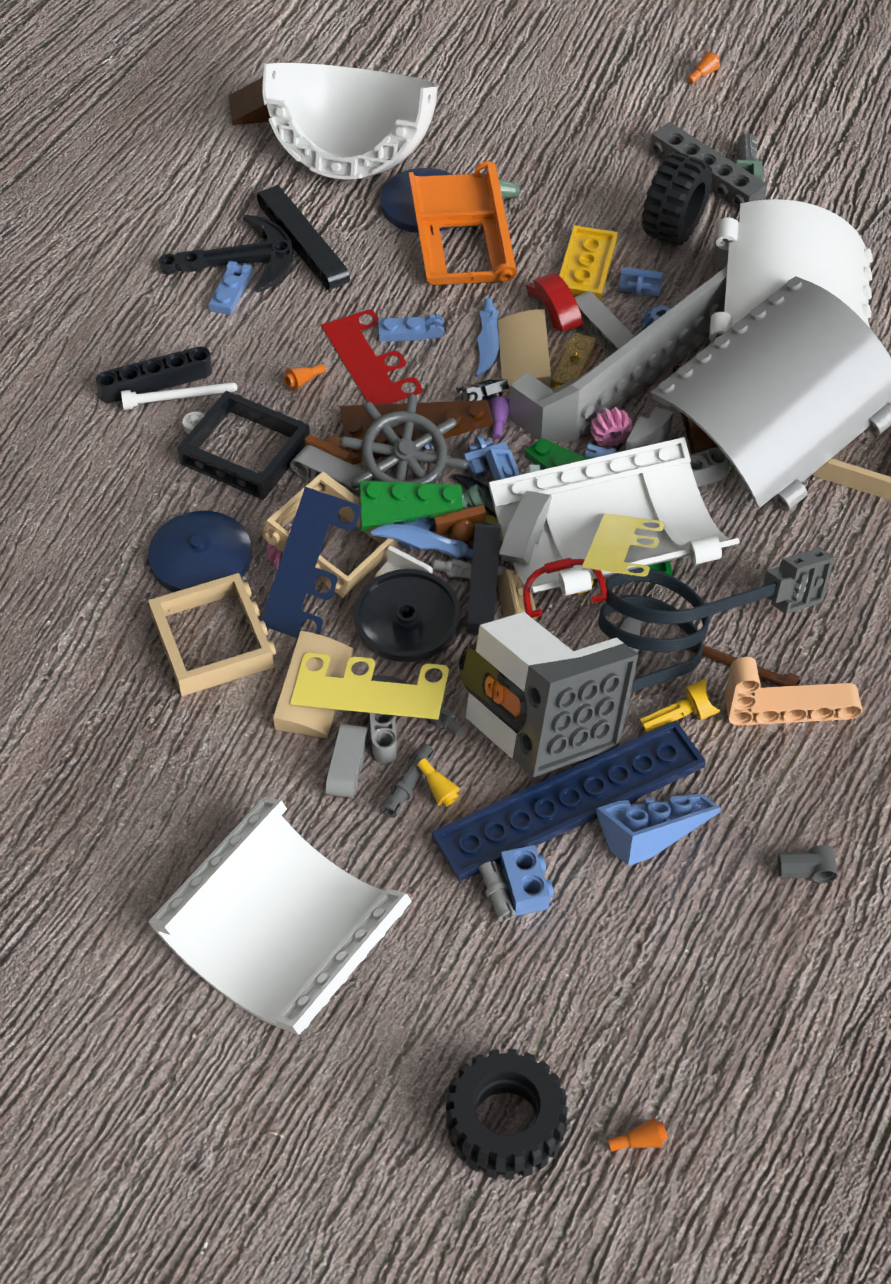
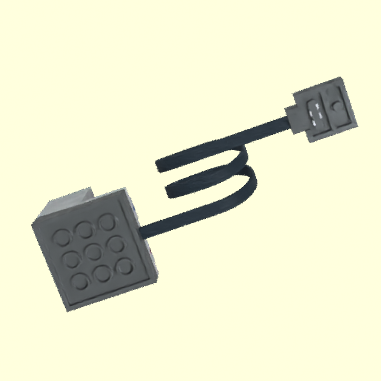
(568, 705)

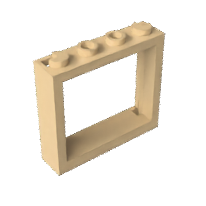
(855, 478)
(278, 536)
(224, 670)

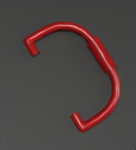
(554, 567)

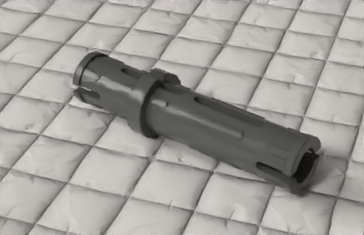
(402, 789)

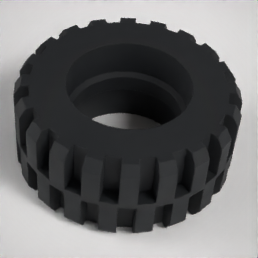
(677, 198)
(513, 1075)

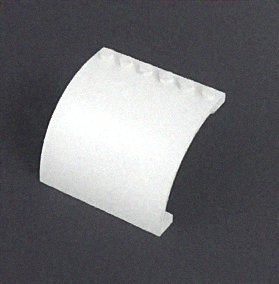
(275, 920)

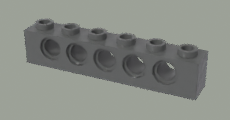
(728, 179)

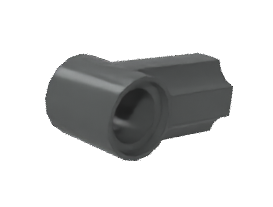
(816, 863)

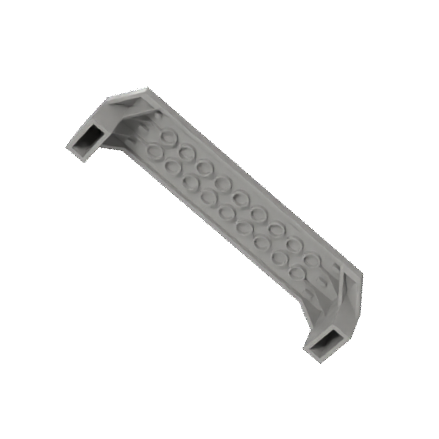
(568, 409)

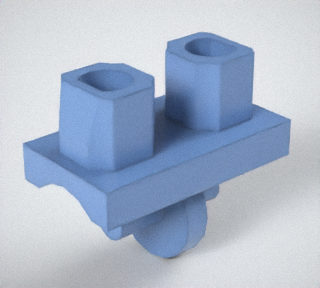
(640, 281)
(476, 457)

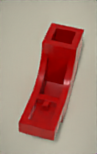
(558, 300)

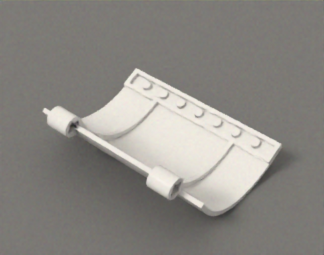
(786, 241)
(637, 483)

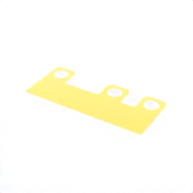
(613, 542)
(363, 695)

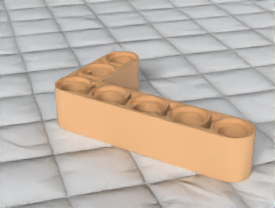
(787, 704)

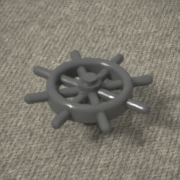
(403, 451)

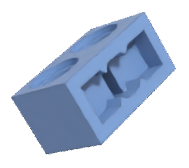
(524, 880)

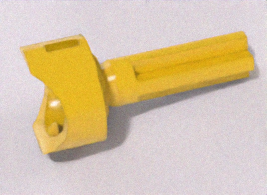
(695, 702)

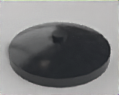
(407, 615)

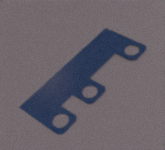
(298, 562)

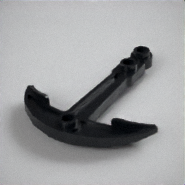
(276, 249)

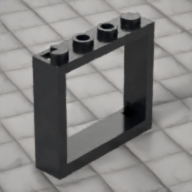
(229, 472)

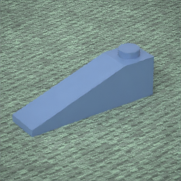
(646, 829)

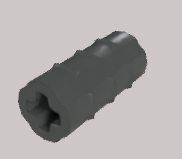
(747, 147)

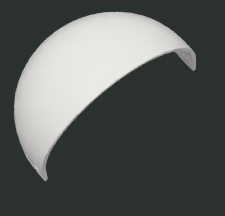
(347, 117)

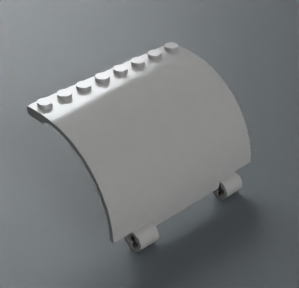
(786, 389)

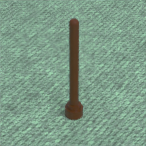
(780, 680)

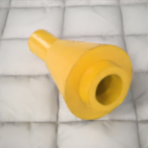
(442, 788)

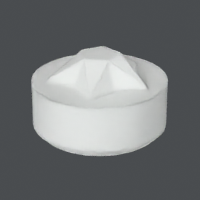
(191, 420)

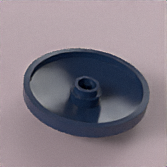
(398, 201)
(198, 550)

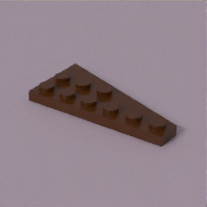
(468, 415)

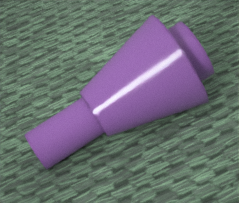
(499, 410)

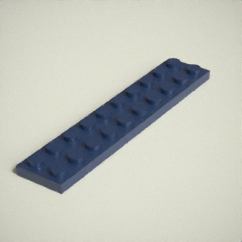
(567, 799)

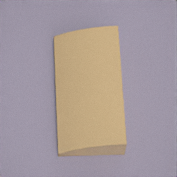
(524, 346)
(304, 719)

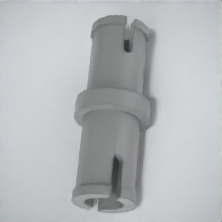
(497, 891)

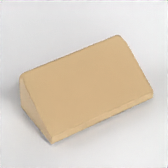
(512, 594)

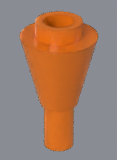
(709, 63)
(297, 377)
(646, 1135)

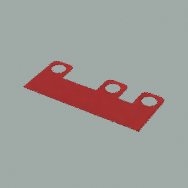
(362, 363)

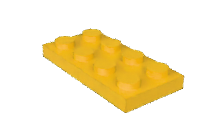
(588, 260)

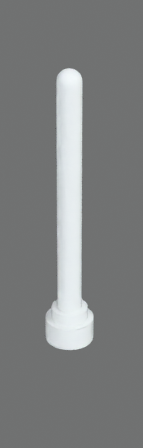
(132, 399)

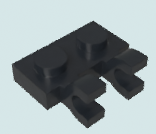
(489, 388)

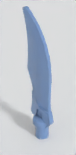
(488, 338)
(424, 539)

